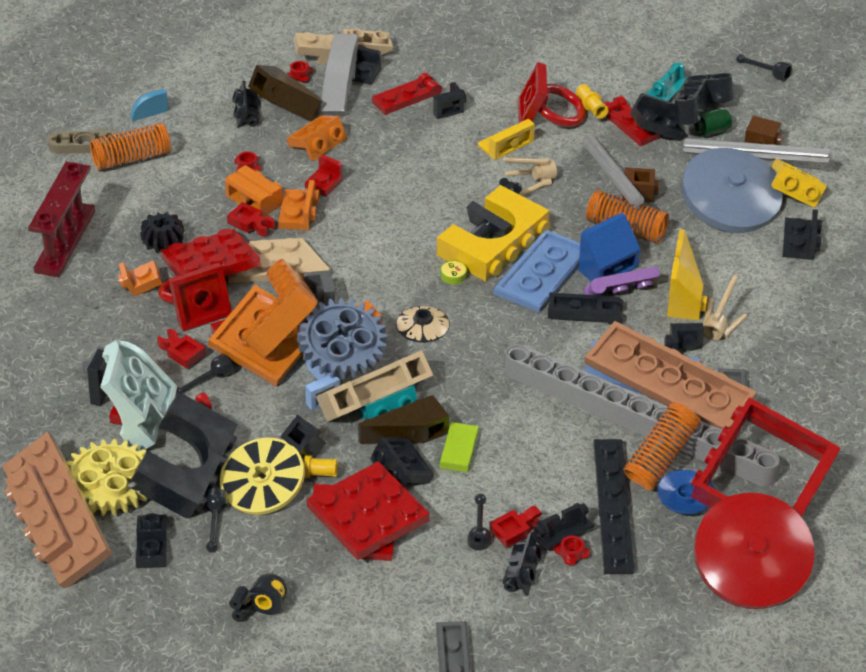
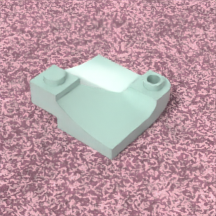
(137, 390)

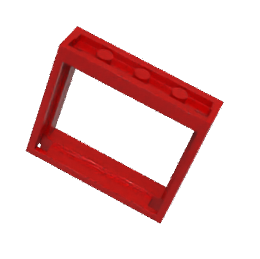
(778, 426)

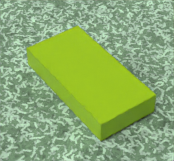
(459, 447)

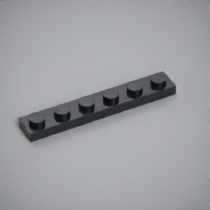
(613, 507)

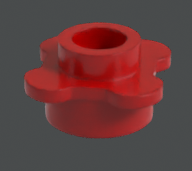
(300, 71)
(249, 159)
(572, 543)

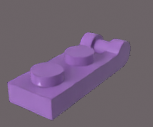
(620, 282)

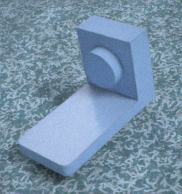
(319, 386)

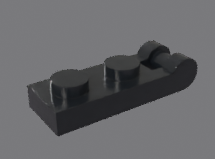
(585, 307)

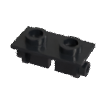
(245, 106)
(553, 529)
(523, 565)

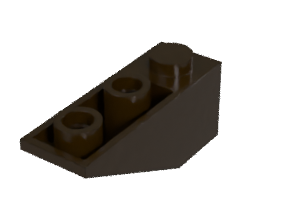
(284, 91)
(418, 421)

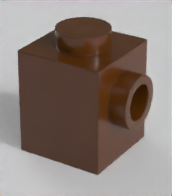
(763, 132)

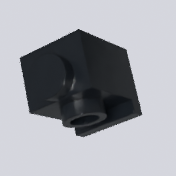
(303, 437)

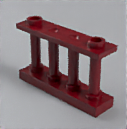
(62, 219)

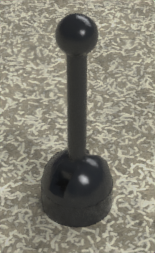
(780, 70)
(220, 367)
(215, 503)
(479, 531)

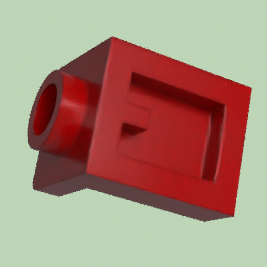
(327, 175)

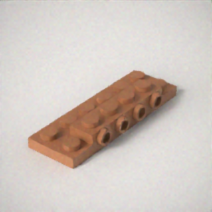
(667, 375)
(54, 511)

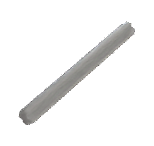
(762, 151)
(613, 171)

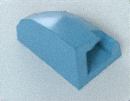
(149, 105)

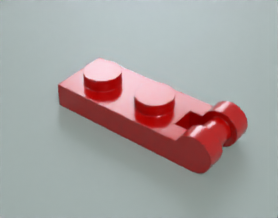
(407, 94)
(626, 123)

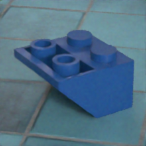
(608, 248)

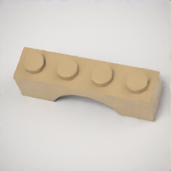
(374, 386)

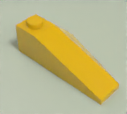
(685, 283)

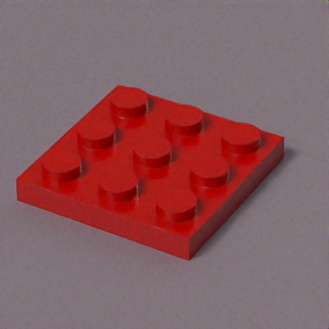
(223, 248)
(368, 510)

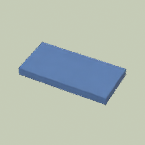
(540, 271)

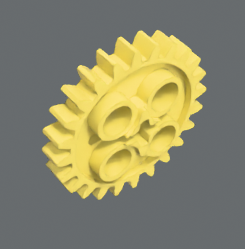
(105, 473)

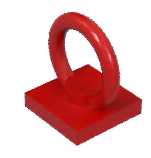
(535, 97)
(197, 296)

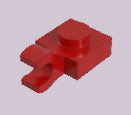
(514, 527)

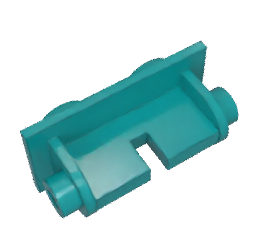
(670, 83)
(389, 402)

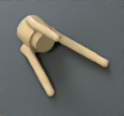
(544, 171)
(716, 324)

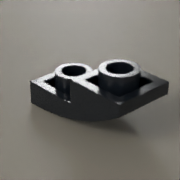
(151, 540)

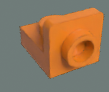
(141, 278)

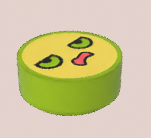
(453, 272)

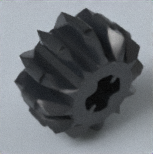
(161, 231)

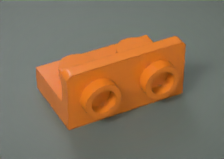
(318, 136)
(299, 208)

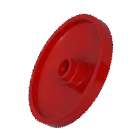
(753, 551)

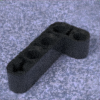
(698, 93)

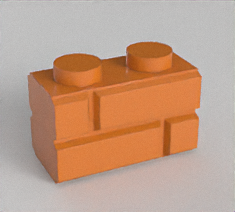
(254, 190)

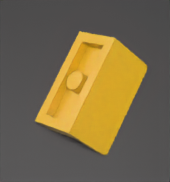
(508, 140)

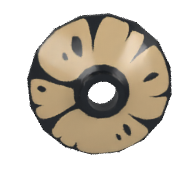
(422, 324)

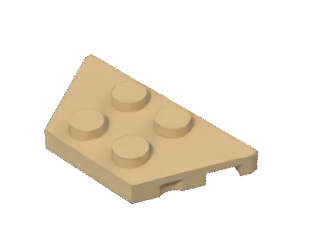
(292, 250)

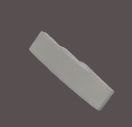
(339, 74)

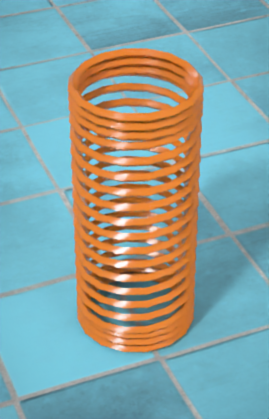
(159, 135)
(659, 224)
(636, 471)

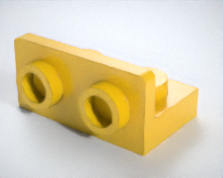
(797, 183)

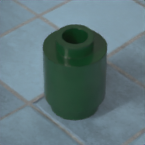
(713, 122)

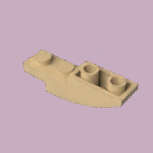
(320, 45)

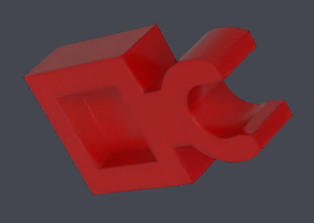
(248, 218)
(181, 350)

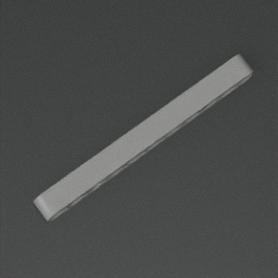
(633, 411)

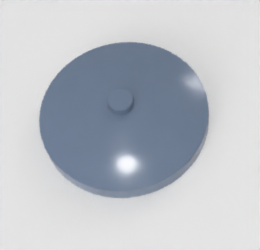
(731, 190)

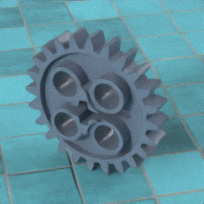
(342, 338)

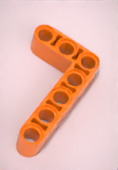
(284, 313)

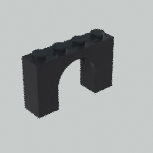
(178, 487)

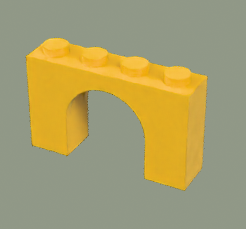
(488, 256)

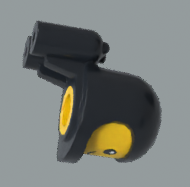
(264, 596)

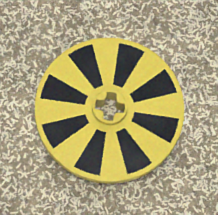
(274, 459)

